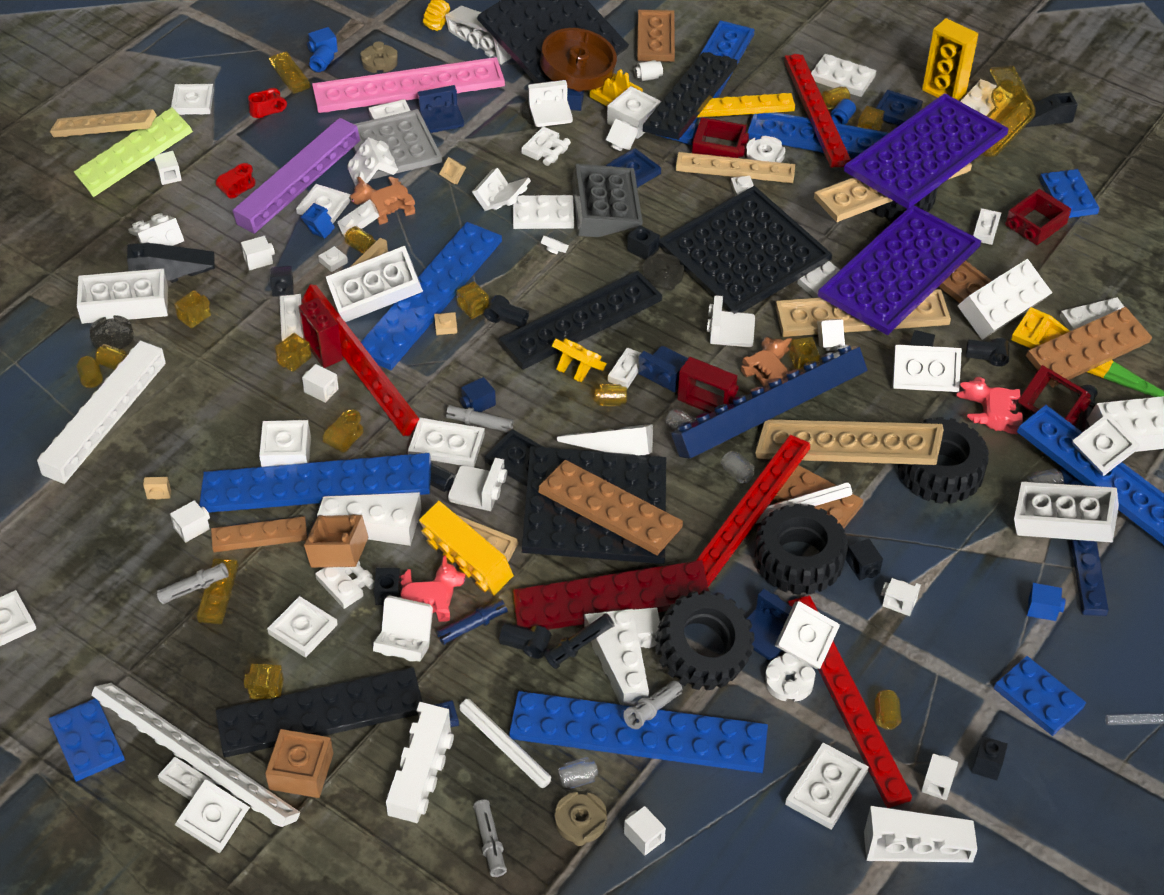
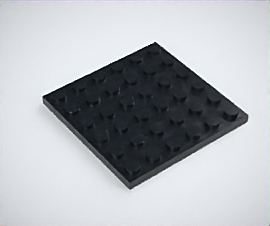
(525, 24)
(745, 250)
(562, 532)

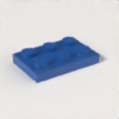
(1070, 190)
(1039, 695)
(86, 739)

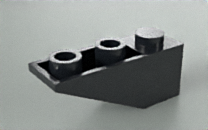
(1054, 110)

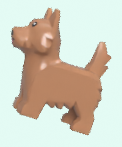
(386, 199)
(767, 362)

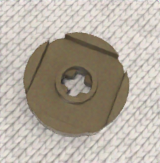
(379, 58)
(580, 804)

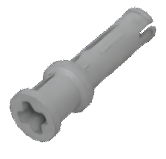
(647, 707)

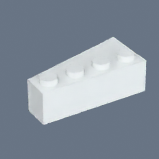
(464, 25)
(386, 516)
(621, 656)
(420, 763)
(918, 837)

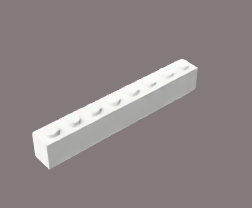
(101, 412)

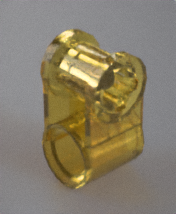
(344, 431)

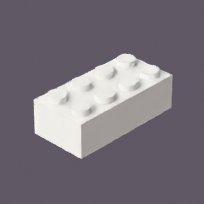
(374, 284)
(122, 294)
(1004, 299)
(1138, 417)
(1066, 511)

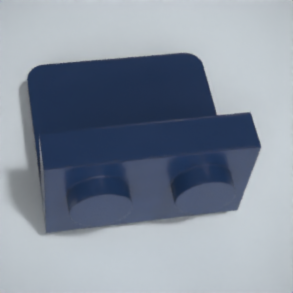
(440, 109)
(662, 367)
(768, 623)

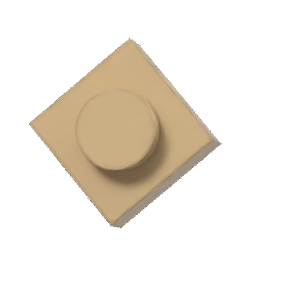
(452, 170)
(445, 323)
(157, 487)

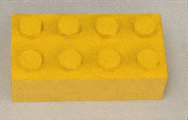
(950, 60)
(465, 548)

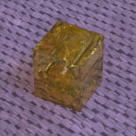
(472, 299)
(193, 309)
(803, 351)
(293, 352)
(264, 681)

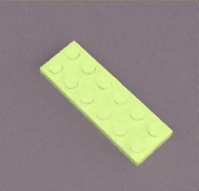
(132, 152)

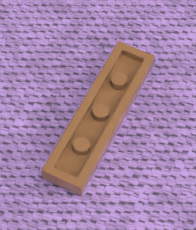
(259, 534)

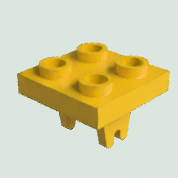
(613, 88)
(577, 351)

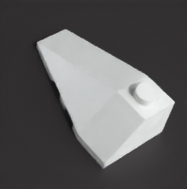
(626, 440)

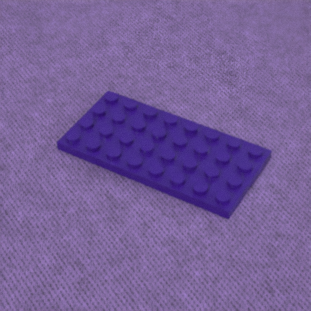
(925, 150)
(899, 269)

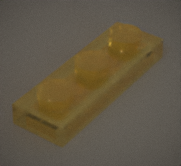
(289, 72)
(217, 595)

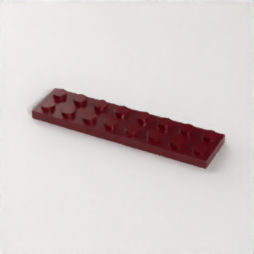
(568, 601)

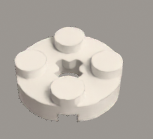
(756, 149)
(789, 665)

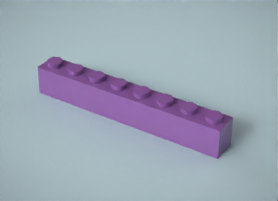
(296, 175)

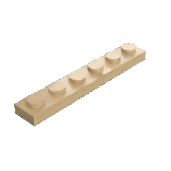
(103, 123)
(735, 167)

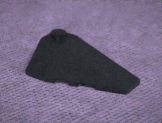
(173, 259)

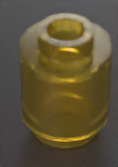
(833, 96)
(359, 239)
(110, 356)
(89, 372)
(610, 394)
(887, 710)

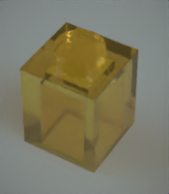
(871, 118)

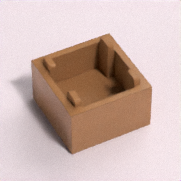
(336, 541)
(299, 763)

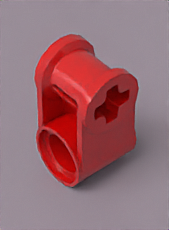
(264, 103)
(236, 182)

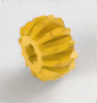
(435, 14)

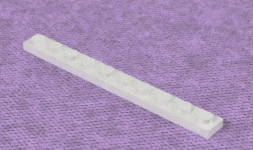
(196, 754)

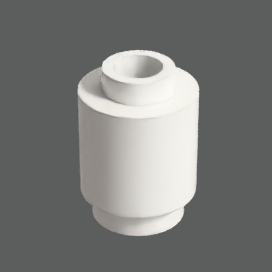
(648, 70)

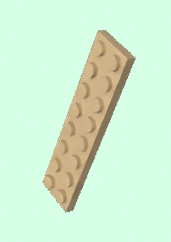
(855, 197)
(801, 315)
(856, 441)

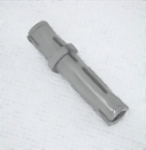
(470, 416)
(201, 579)
(492, 847)

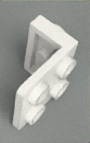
(549, 103)
(369, 158)
(495, 191)
(158, 230)
(729, 327)
(477, 486)
(404, 629)

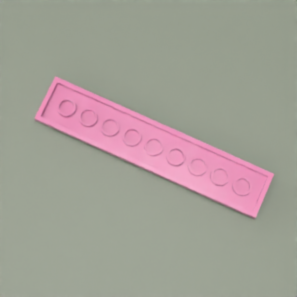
(406, 84)

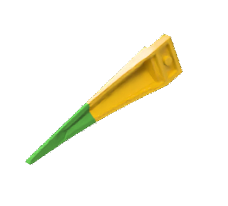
(1040, 328)

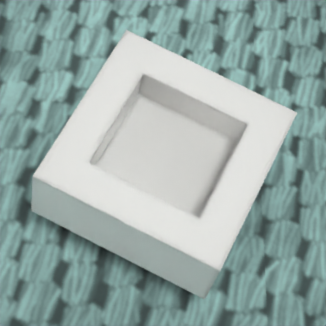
(554, 245)
(333, 259)

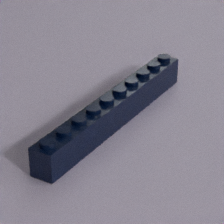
(768, 401)

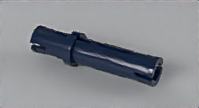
(472, 621)

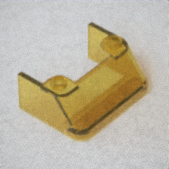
(1012, 106)

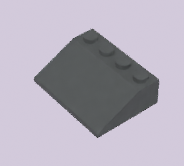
(605, 199)

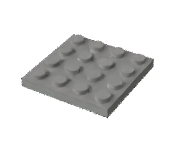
(407, 140)

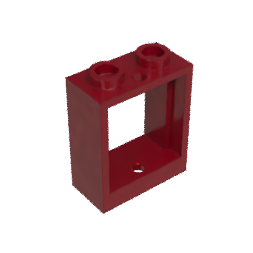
(720, 130)
(1038, 201)
(321, 332)
(709, 374)
(1038, 384)

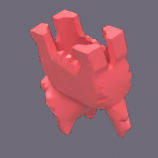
(996, 405)
(435, 592)

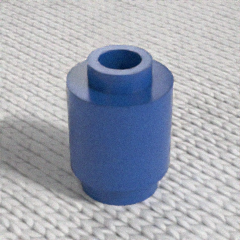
(321, 58)
(843, 111)

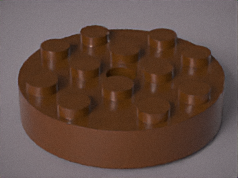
(592, 51)

